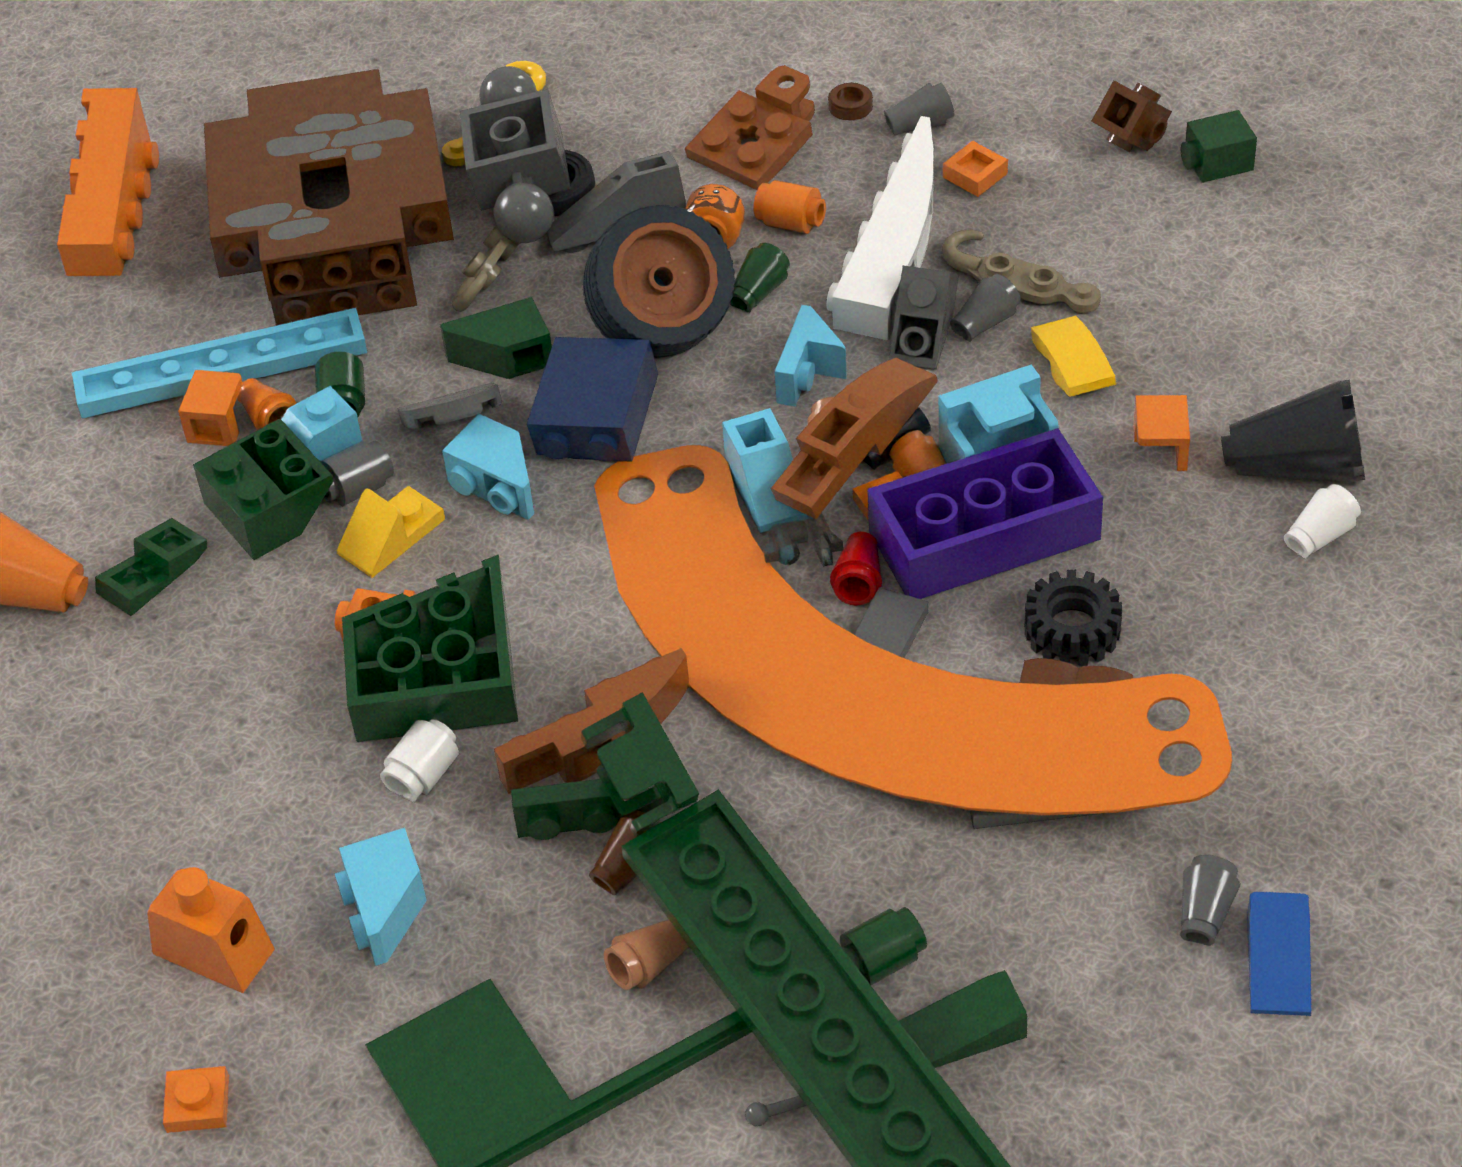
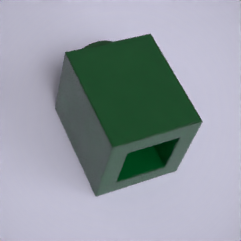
(1219, 146)

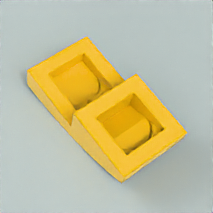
(1074, 356)

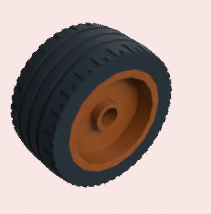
(680, 252)

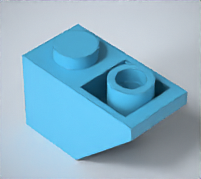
(757, 459)
(491, 465)
(385, 887)

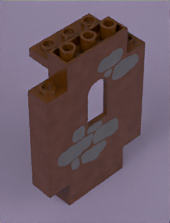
(340, 254)

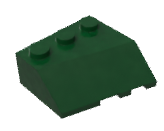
(431, 658)

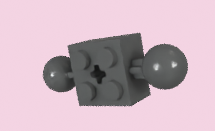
(515, 153)

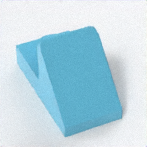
(808, 351)

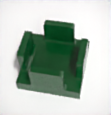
(640, 765)

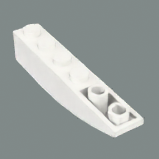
(893, 237)

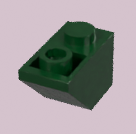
(499, 340)

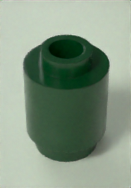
(345, 375)

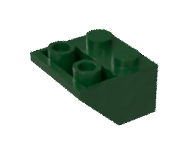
(263, 487)

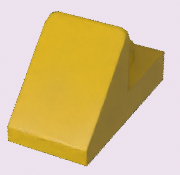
(387, 529)

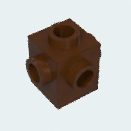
(1132, 116)

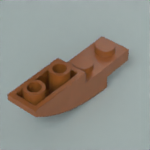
(848, 427)
(559, 744)

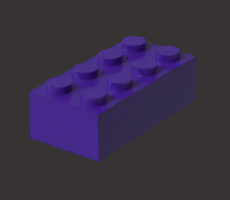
(985, 514)

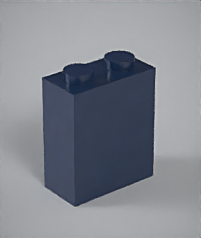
(593, 398)

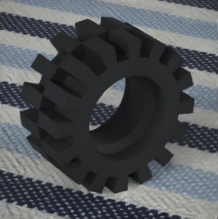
(1078, 595)

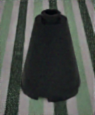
(1300, 438)

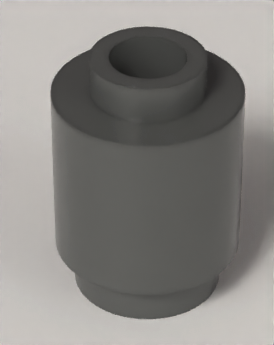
(357, 469)

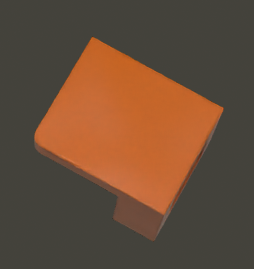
(208, 408)
(1163, 422)

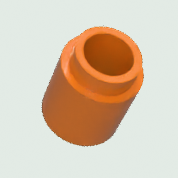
(789, 206)

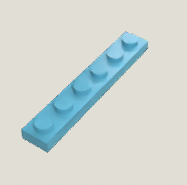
(249, 354)

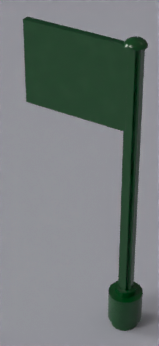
(491, 1099)

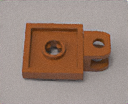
(773, 117)

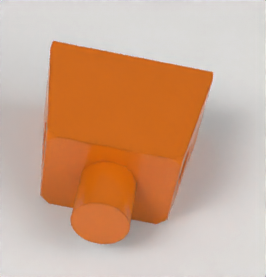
(208, 929)

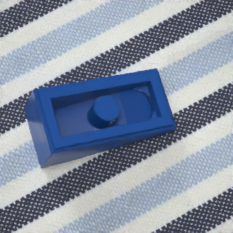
(1279, 953)

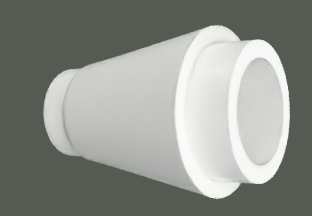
(1323, 520)

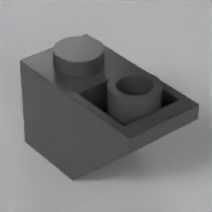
(923, 315)

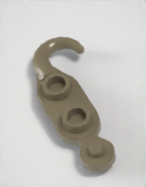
(483, 269)
(1032, 281)

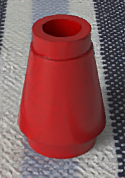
(857, 570)

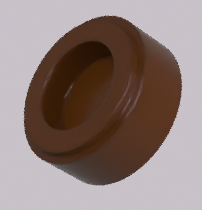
(850, 101)

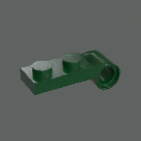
(565, 807)

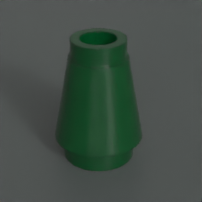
(759, 275)

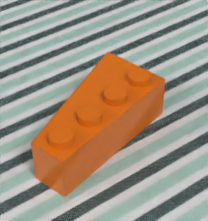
(106, 184)

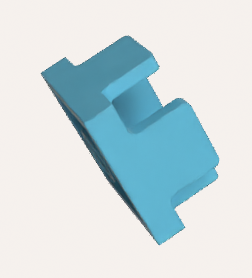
(992, 414)

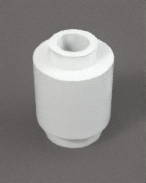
(419, 759)

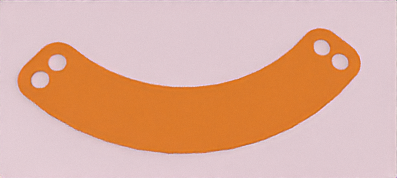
(866, 712)

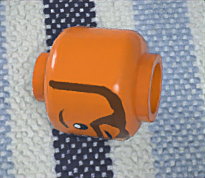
(720, 208)

